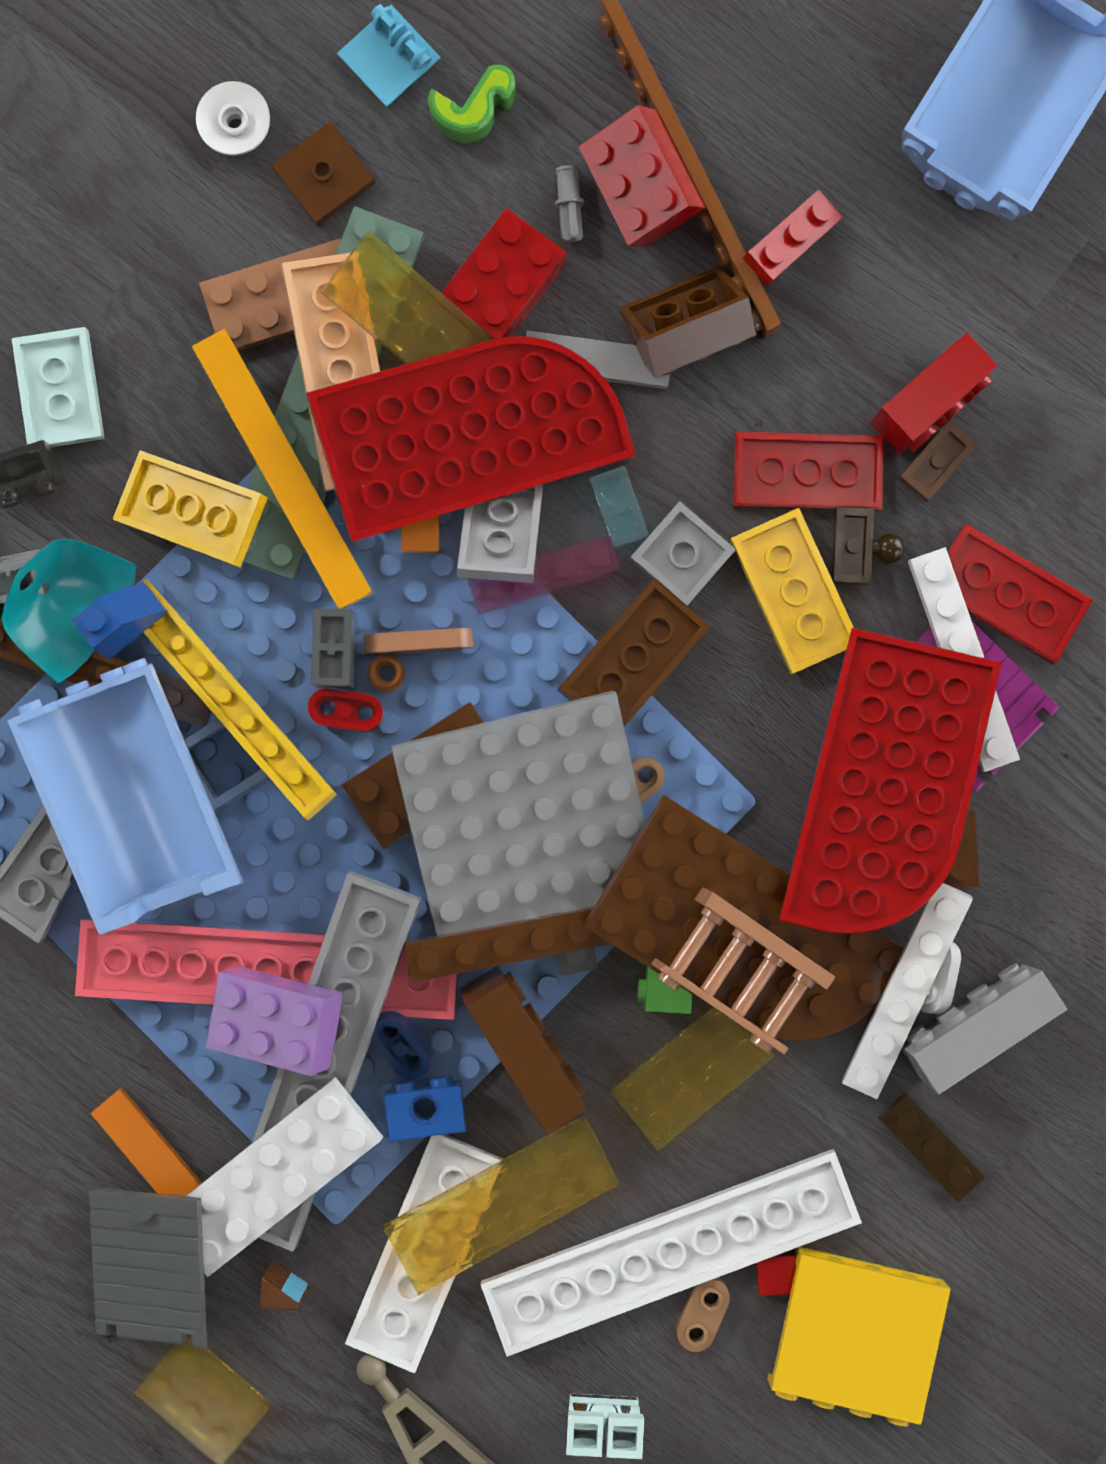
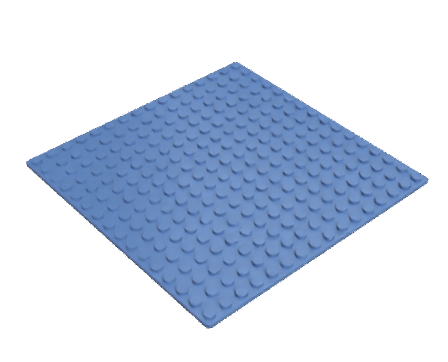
(298, 866)

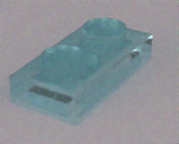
(619, 507)

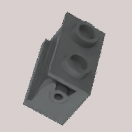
(333, 648)

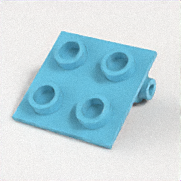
(388, 54)

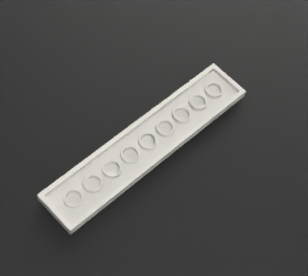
(670, 1252)

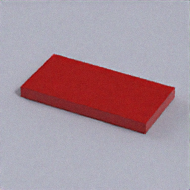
(808, 471)
(1016, 594)

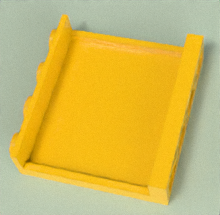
(860, 1337)

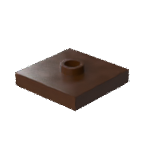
(323, 173)

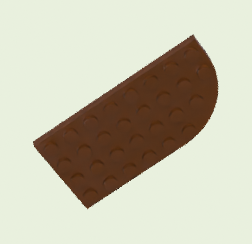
(653, 912)

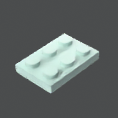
(58, 387)

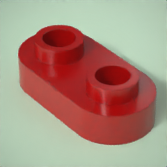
(346, 709)

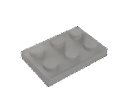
(501, 537)

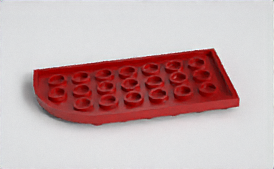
(464, 430)
(889, 784)

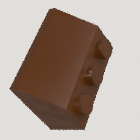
(689, 321)

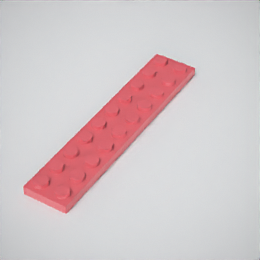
(185, 963)

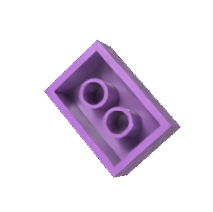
(274, 1020)

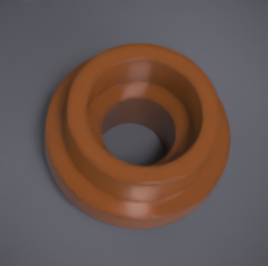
(386, 661)

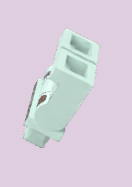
(608, 1419)

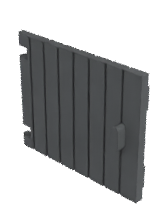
(148, 1266)

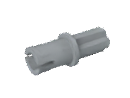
(569, 203)

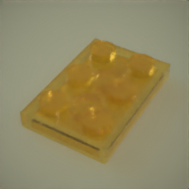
(203, 1399)

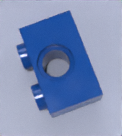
(407, 1123)

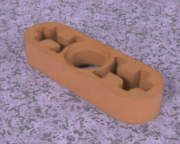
(418, 641)

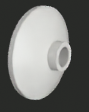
(230, 102)

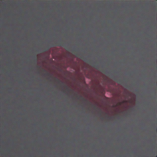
(551, 574)

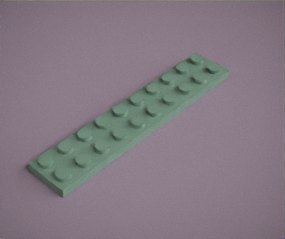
(275, 542)

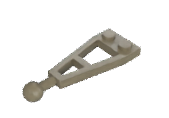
(373, 1372)

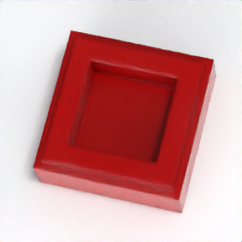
(776, 1274)

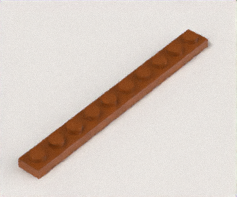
(713, 218)

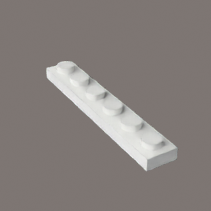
(955, 632)
(906, 990)

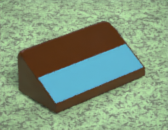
(282, 1289)

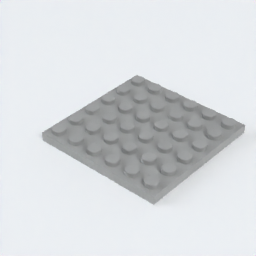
(521, 812)

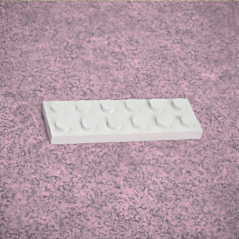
(281, 1171)
(392, 1317)

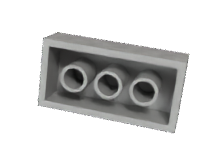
(982, 1026)

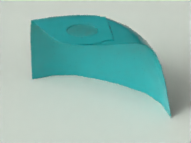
(43, 623)

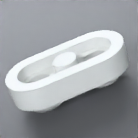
(944, 984)

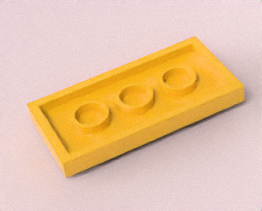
(190, 508)
(794, 590)

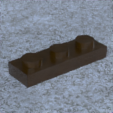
(931, 1147)

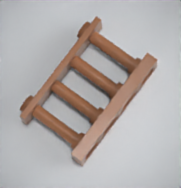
(745, 933)

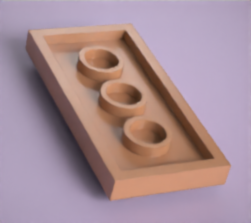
(254, 299)

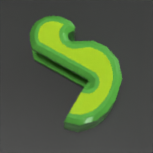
(478, 114)

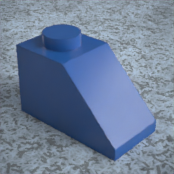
(118, 618)

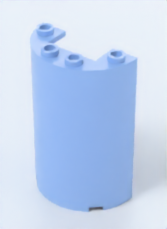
(1009, 103)
(124, 796)

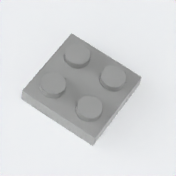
(683, 553)

